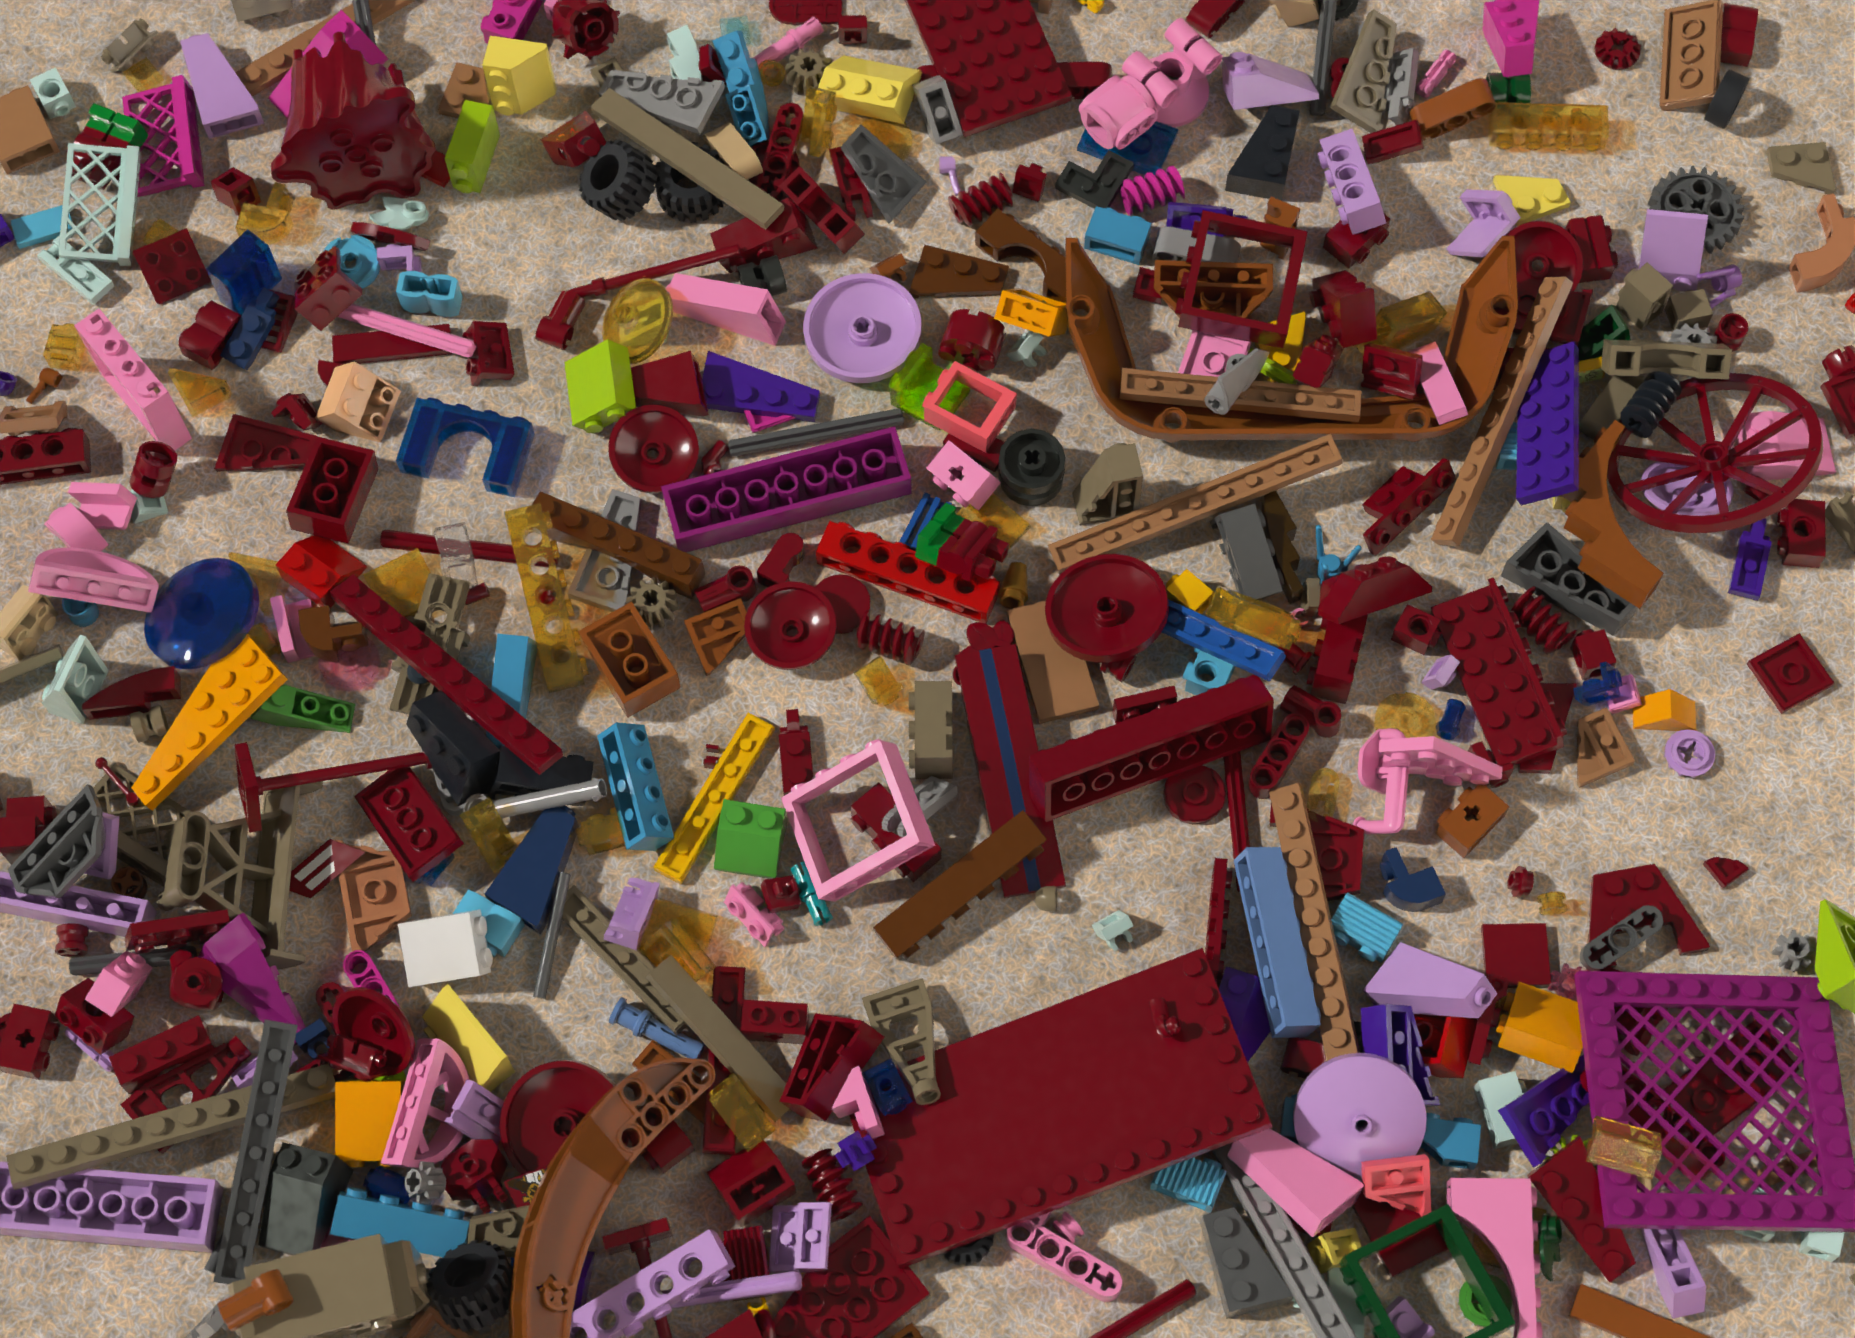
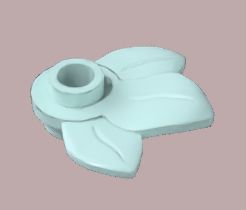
(401, 213)

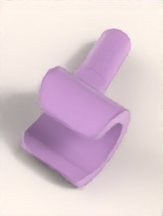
(948, 166)

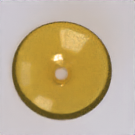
(639, 318)

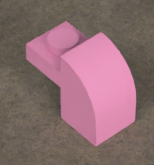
(74, 529)

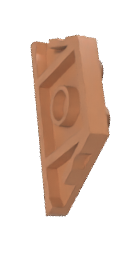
(373, 897)

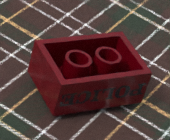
(332, 490)

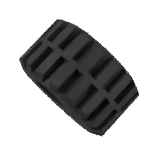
(618, 180)
(685, 201)
(471, 1285)

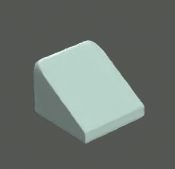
(147, 508)

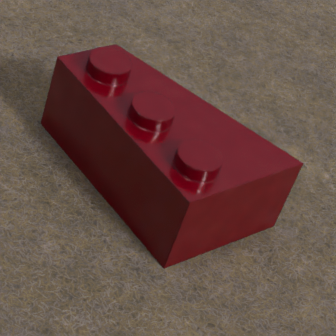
(1345, 307)
(1337, 659)
(825, 1062)

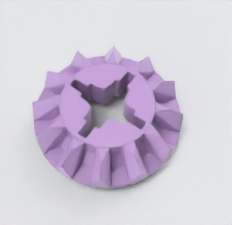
(1702, 750)

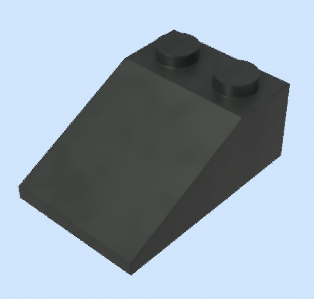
(301, 1198)

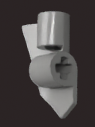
(1237, 378)

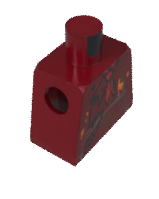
(576, 138)

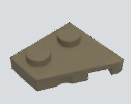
(1803, 165)

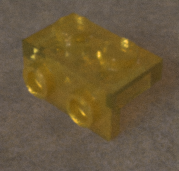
(818, 119)

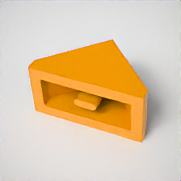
(1665, 711)

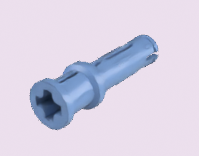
(643, 1024)

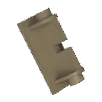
(138, 40)

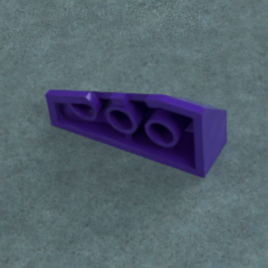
(1245, 1008)

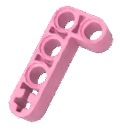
(1067, 1254)

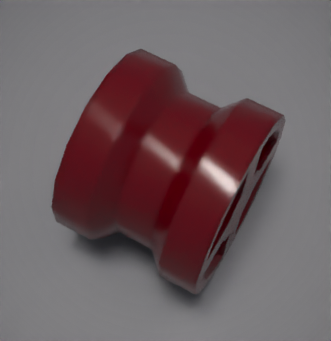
(1119, 668)
(71, 940)

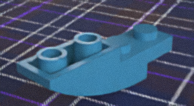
(745, 87)

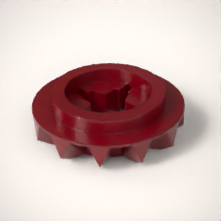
(1617, 59)

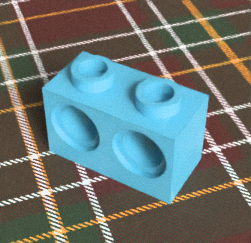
(1206, 664)

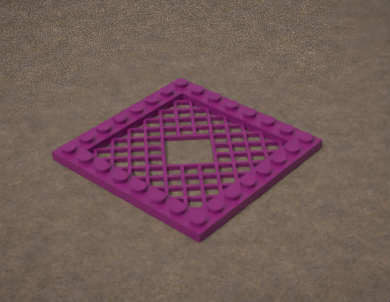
(1628, 1209)

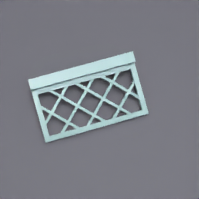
(125, 199)

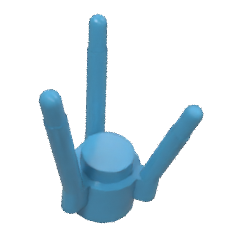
(1330, 564)

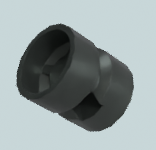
(765, 275)

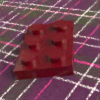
(174, 931)

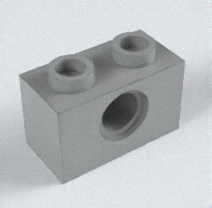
(937, 109)

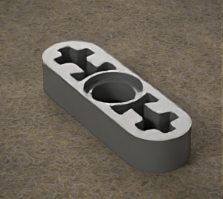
(1634, 918)

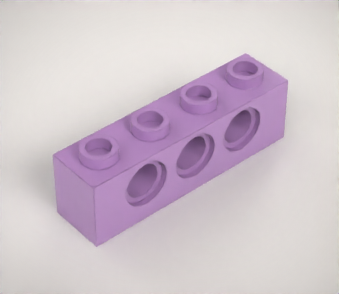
(1352, 182)

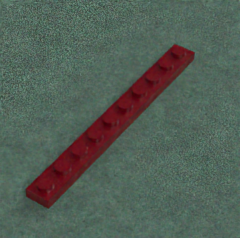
(447, 674)

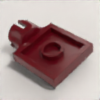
(1841, 387)

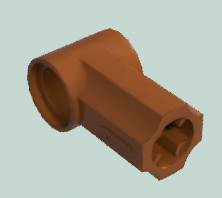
(264, 1297)

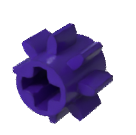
(855, 1150)

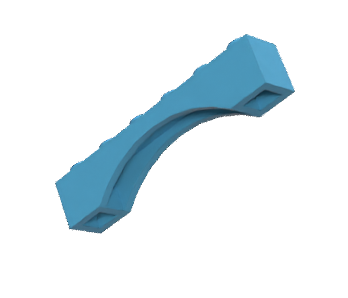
(1447, 1141)

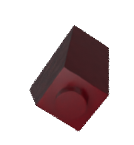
(671, 383)

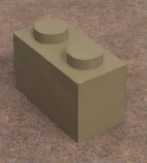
(1643, 295)

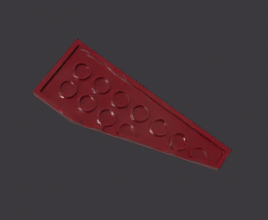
(857, 1293)

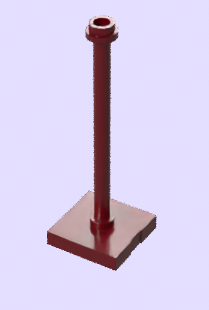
(252, 786)
(639, 1240)

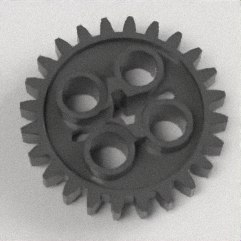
(1717, 199)

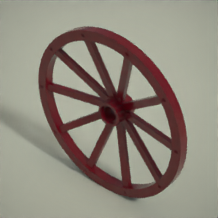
(1717, 462)

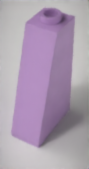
(219, 93)
(1429, 985)

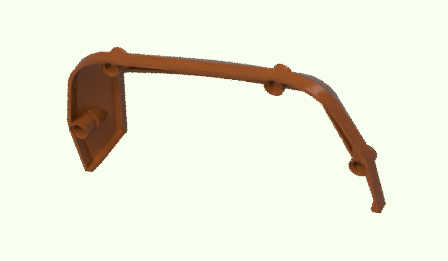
(1471, 354)

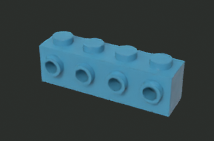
(635, 787)
(427, 1229)

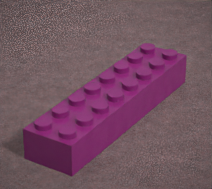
(787, 490)

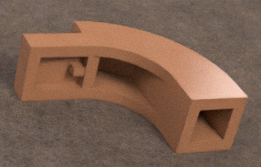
(1821, 266)

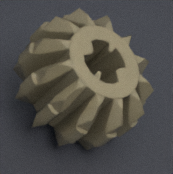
(806, 69)
(651, 593)

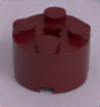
(972, 340)

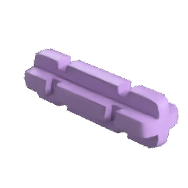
(103, 1059)

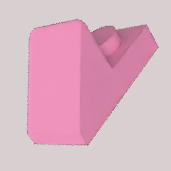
(858, 1099)

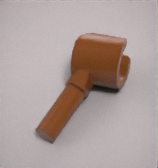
(47, 377)

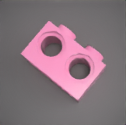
(119, 983)

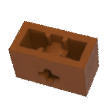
(1466, 835)

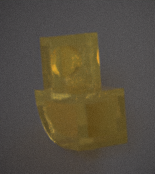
(268, 222)

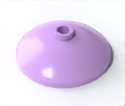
(1700, 504)

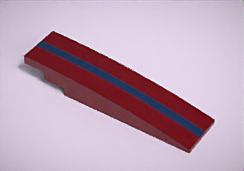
(1001, 746)

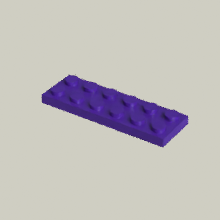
(1549, 428)

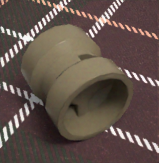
(143, 723)

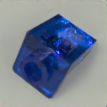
(1599, 690)

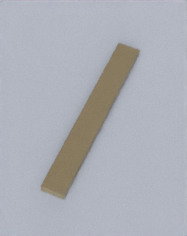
(687, 158)

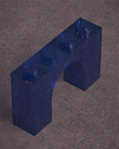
(435, 422)

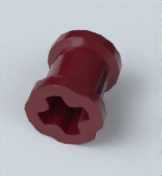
(1296, 657)

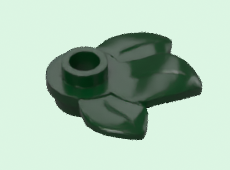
(1549, 1236)

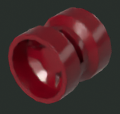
(1731, 331)

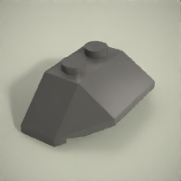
(62, 849)

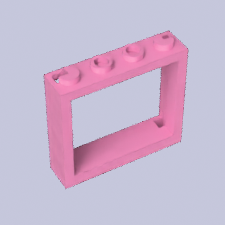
(132, 380)
(914, 843)

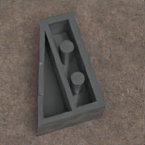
(1240, 1266)

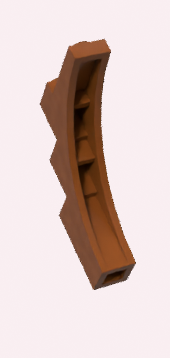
(1607, 551)

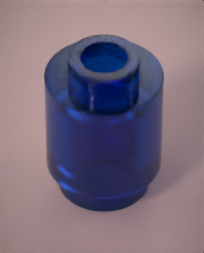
(387, 1182)

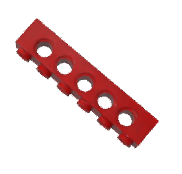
(889, 574)

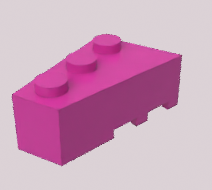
(1511, 34)

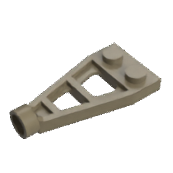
(897, 1005)

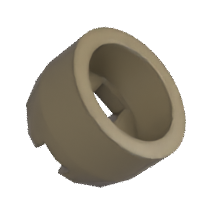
(1047, 898)

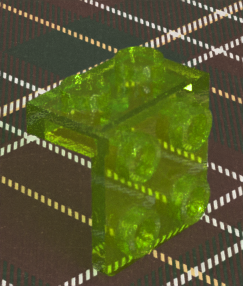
(917, 380)

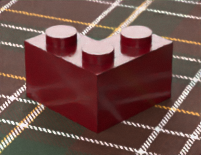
(23, 824)

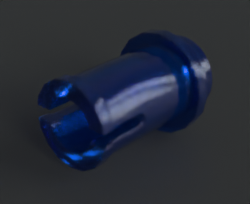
(1448, 727)

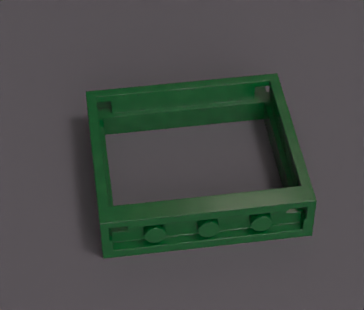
(1463, 1254)

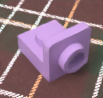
(1407, 1321)

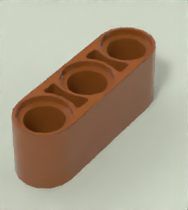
(1454, 108)

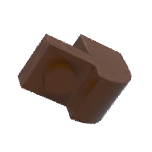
(326, 638)

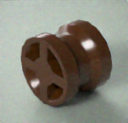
(127, 878)

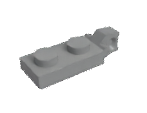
(1401, 84)

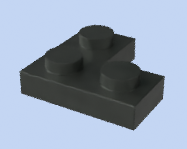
(1098, 187)

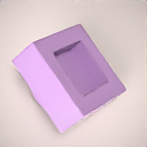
(1441, 672)

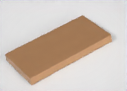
(1691, 54)
(1056, 680)

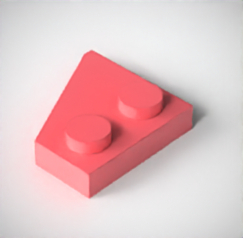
(1399, 1181)

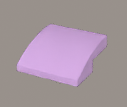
(800, 1237)

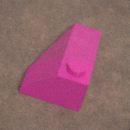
(323, 42)

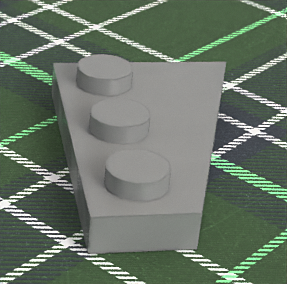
(209, 1324)

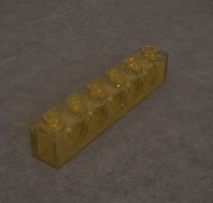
(520, 524)

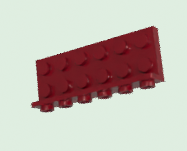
(1499, 675)

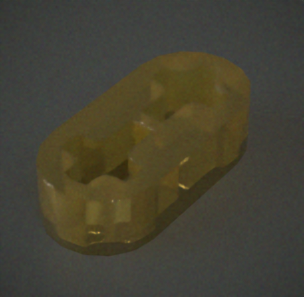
(1330, 797)

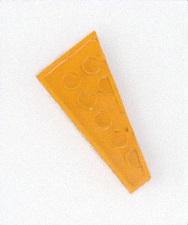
(216, 708)

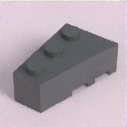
(1249, 552)

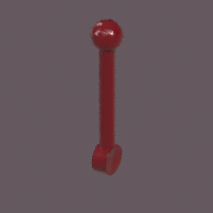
(131, 797)

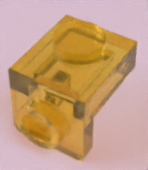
(878, 682)

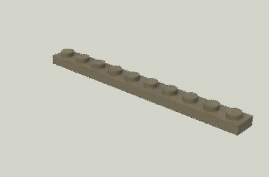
(159, 1130)

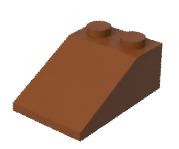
(630, 659)

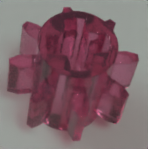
(1564, 989)

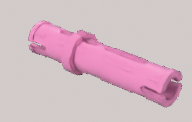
(792, 41)

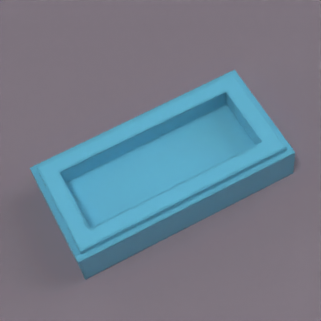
(38, 227)

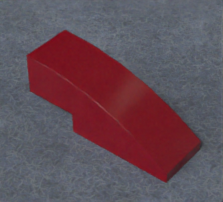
(134, 694)

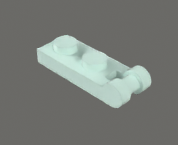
(77, 273)

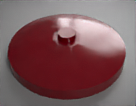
(1107, 608)
(547, 1108)

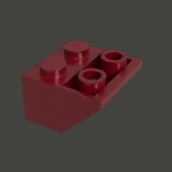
(752, 1182)

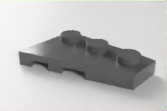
(882, 172)

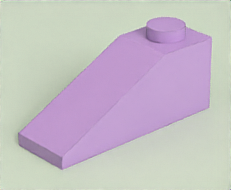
(1675, 1272)

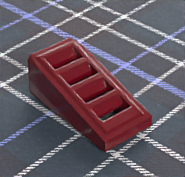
(285, 325)

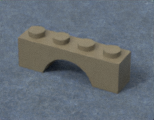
(1680, 358)

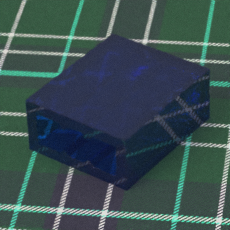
(243, 272)

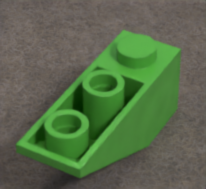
(305, 710)

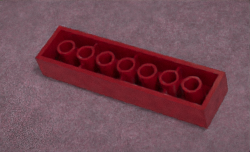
(1150, 747)

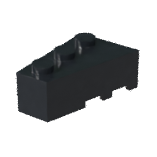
(1266, 157)
(453, 746)
(516, 778)

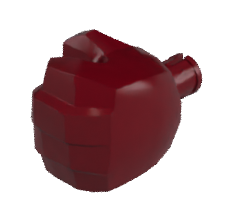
(195, 982)

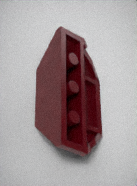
(1369, 589)

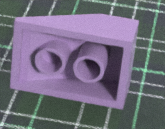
(1260, 82)
(1674, 246)

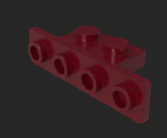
(1402, 501)

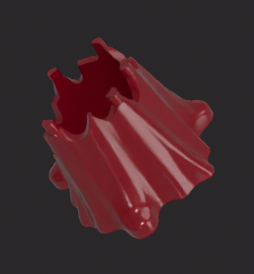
(351, 129)

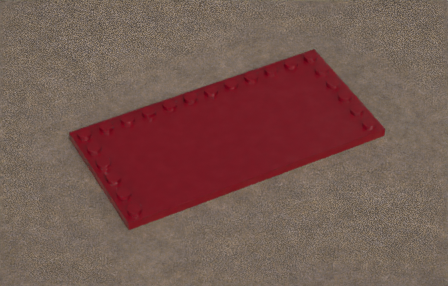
(1063, 1109)

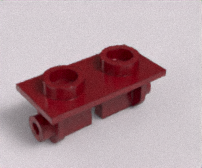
(365, 1063)

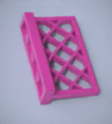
(184, 128)

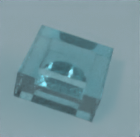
(732, 24)

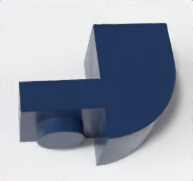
(1411, 891)

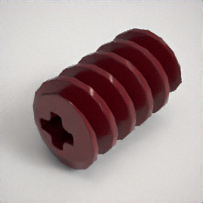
(981, 199)
(1541, 622)
(889, 639)
(831, 1184)

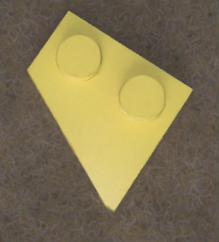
(1533, 196)

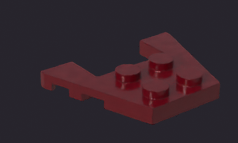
(1339, 854)
(1625, 891)

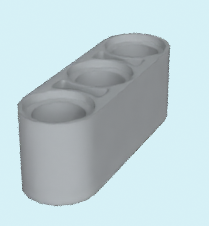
(1174, 244)

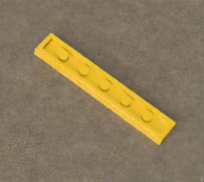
(706, 808)

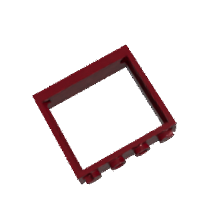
(1234, 326)

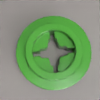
(1473, 1311)

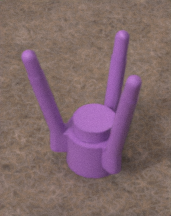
(1723, 280)

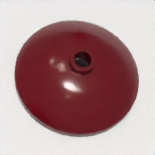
(1553, 247)
(657, 430)
(787, 608)
(375, 1022)

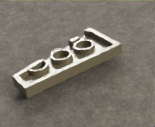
(1366, 75)

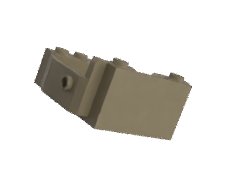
(343, 1290)

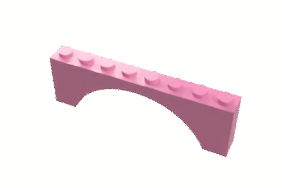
(1502, 1217)

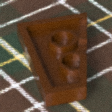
(953, 273)

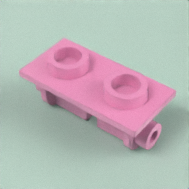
(744, 903)

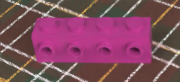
(510, 18)

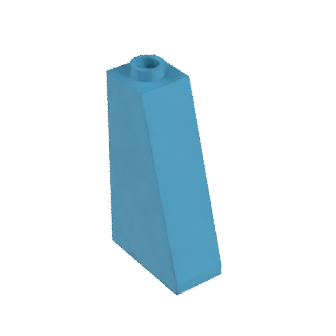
(513, 673)

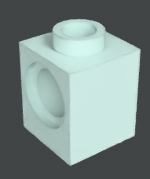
(51, 84)

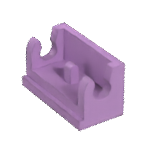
(632, 913)

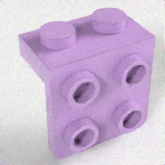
(1492, 219)

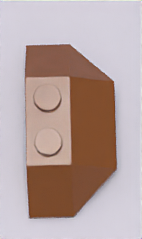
(1220, 286)

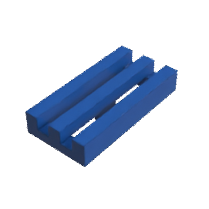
(925, 500)

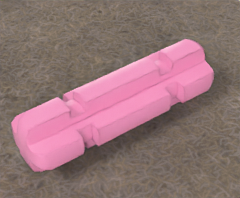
(1435, 73)

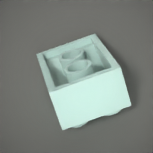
(76, 680)

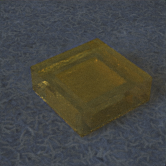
(143, 75)

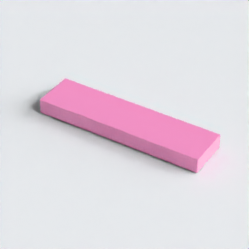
(1439, 385)

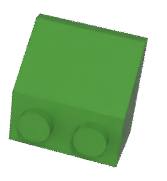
(750, 839)

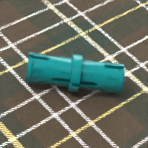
(809, 896)

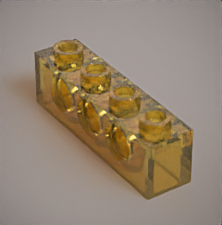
(1560, 118)

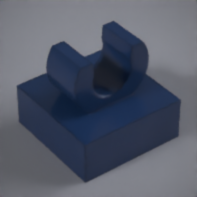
(312, 1036)

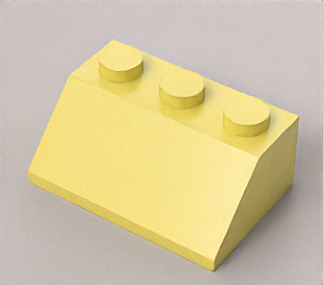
(517, 74)
(871, 87)
(458, 1027)

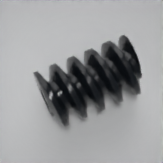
(1650, 403)

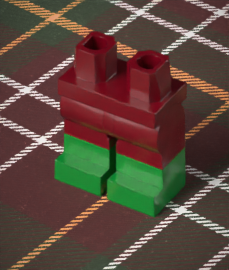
(108, 130)
(960, 545)

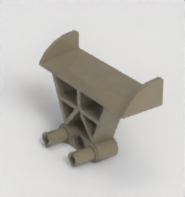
(271, 874)

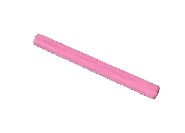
(409, 330)

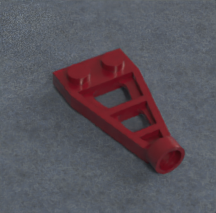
(149, 1096)

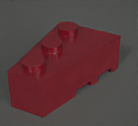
(784, 237)

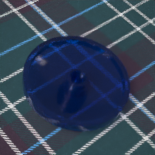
(202, 613)

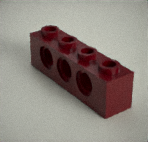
(42, 464)

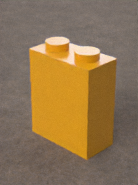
(1541, 1027)
(364, 1119)

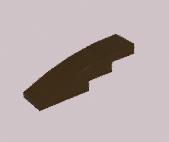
(1281, 532)

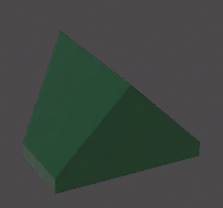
(1606, 326)

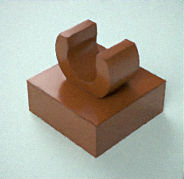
(890, 266)

